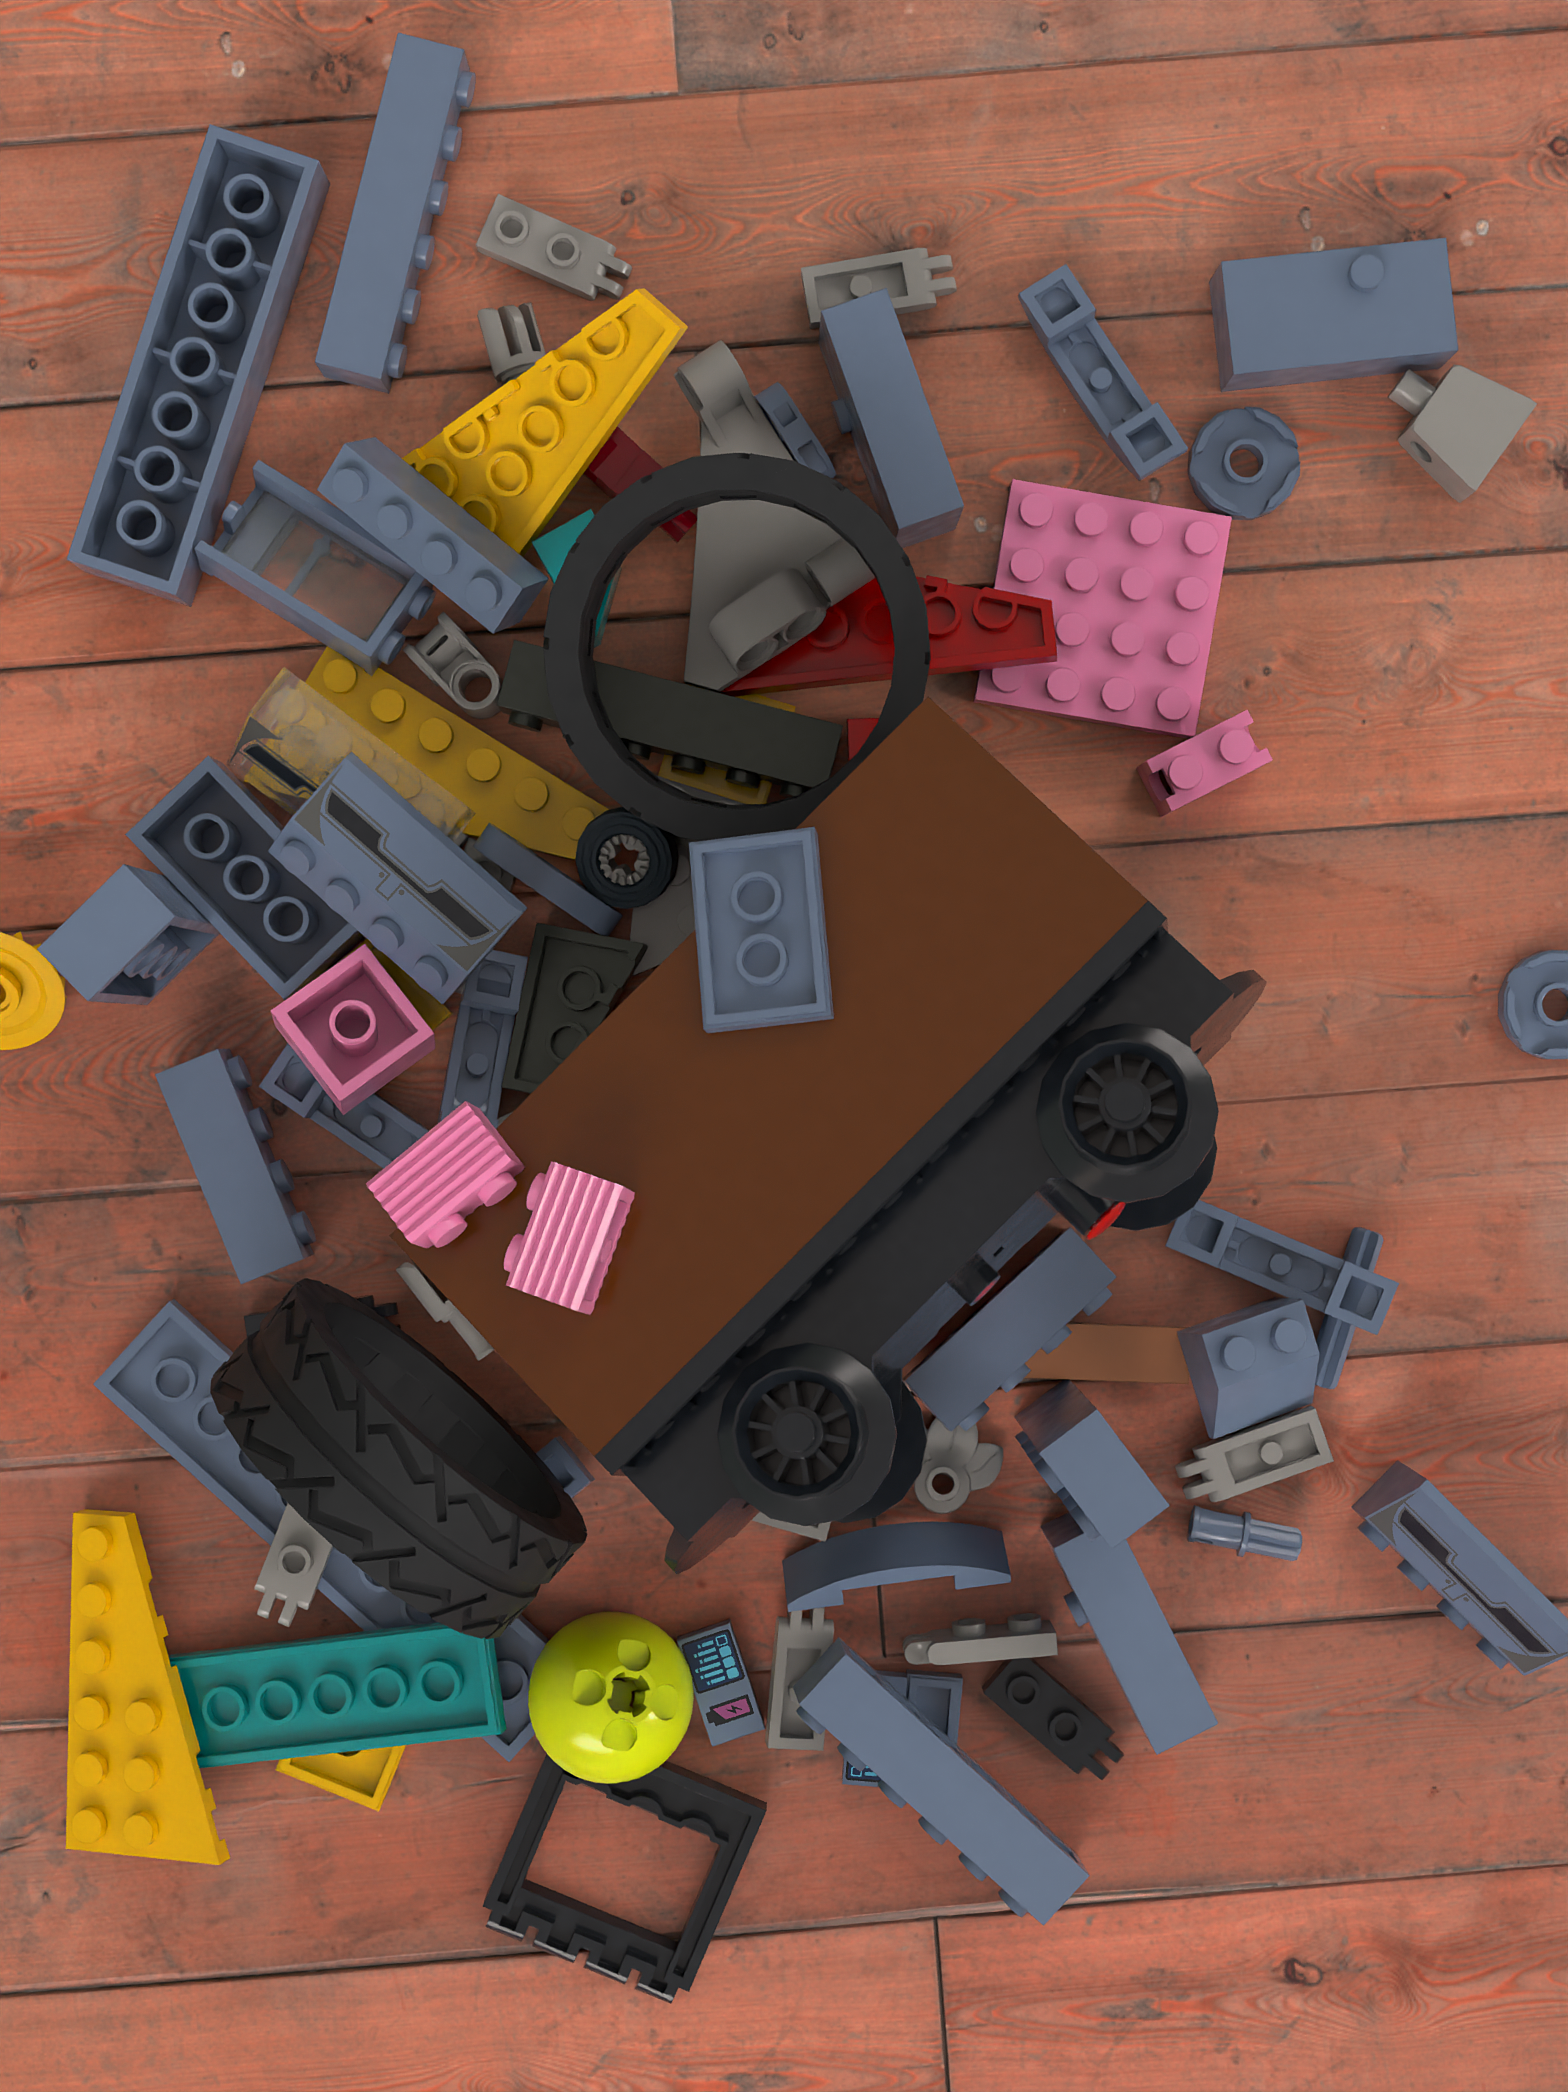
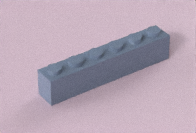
(395, 213)
(939, 1781)

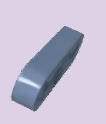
(547, 880)

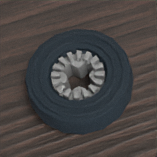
(618, 884)

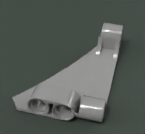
(758, 565)

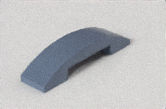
(1098, 376)
(483, 1035)
(371, 1127)
(1283, 1265)
(894, 1555)

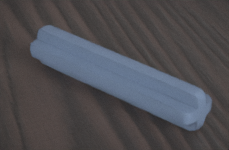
(1336, 1334)

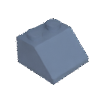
(1251, 1364)

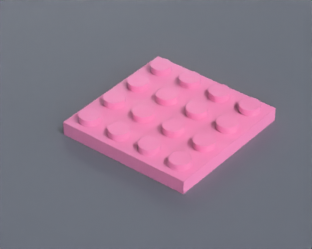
(1129, 606)

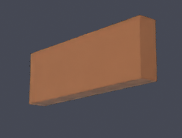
(1114, 1354)

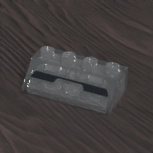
(301, 737)

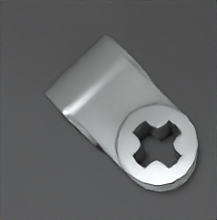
(453, 662)

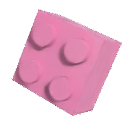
(354, 1029)

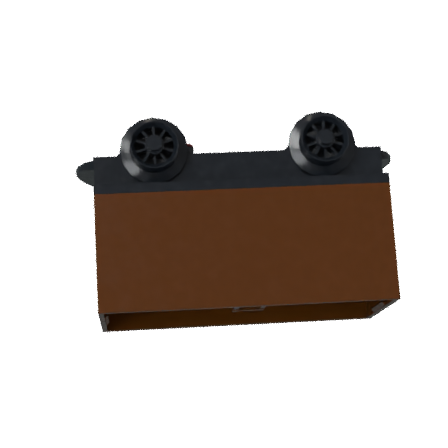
(850, 1181)

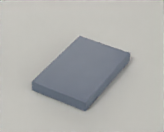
(761, 930)

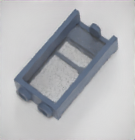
(317, 570)

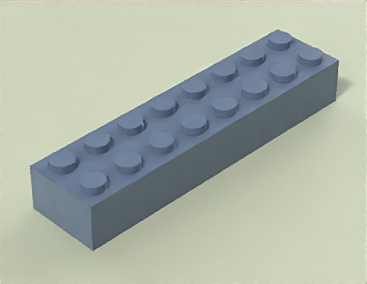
(200, 365)

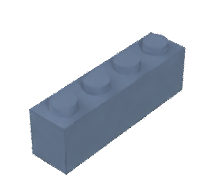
(432, 533)
(236, 1164)
(1009, 1329)

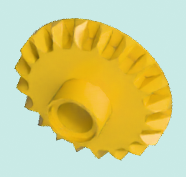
(29, 993)

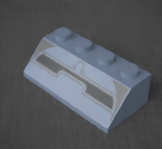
(396, 878)
(1464, 1569)

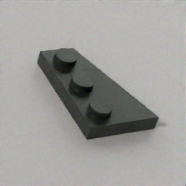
(564, 997)

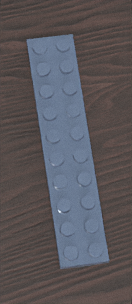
(166, 1391)

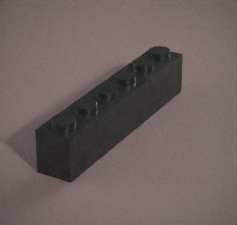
(686, 723)

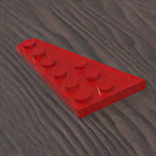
(856, 642)

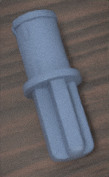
(1244, 1534)

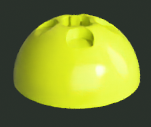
(587, 1716)

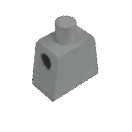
(1459, 425)

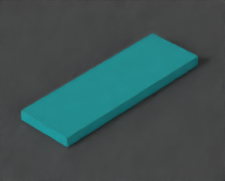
(341, 1693)

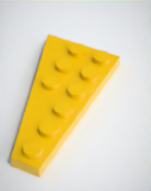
(537, 434)
(460, 758)
(129, 1722)

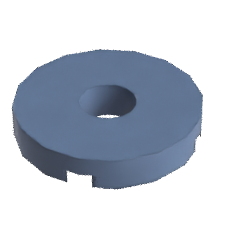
(1220, 486)
(1522, 1009)

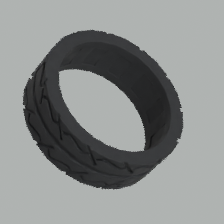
(598, 556)
(396, 1460)

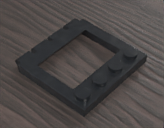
(612, 1942)

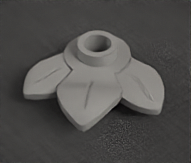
(961, 1459)

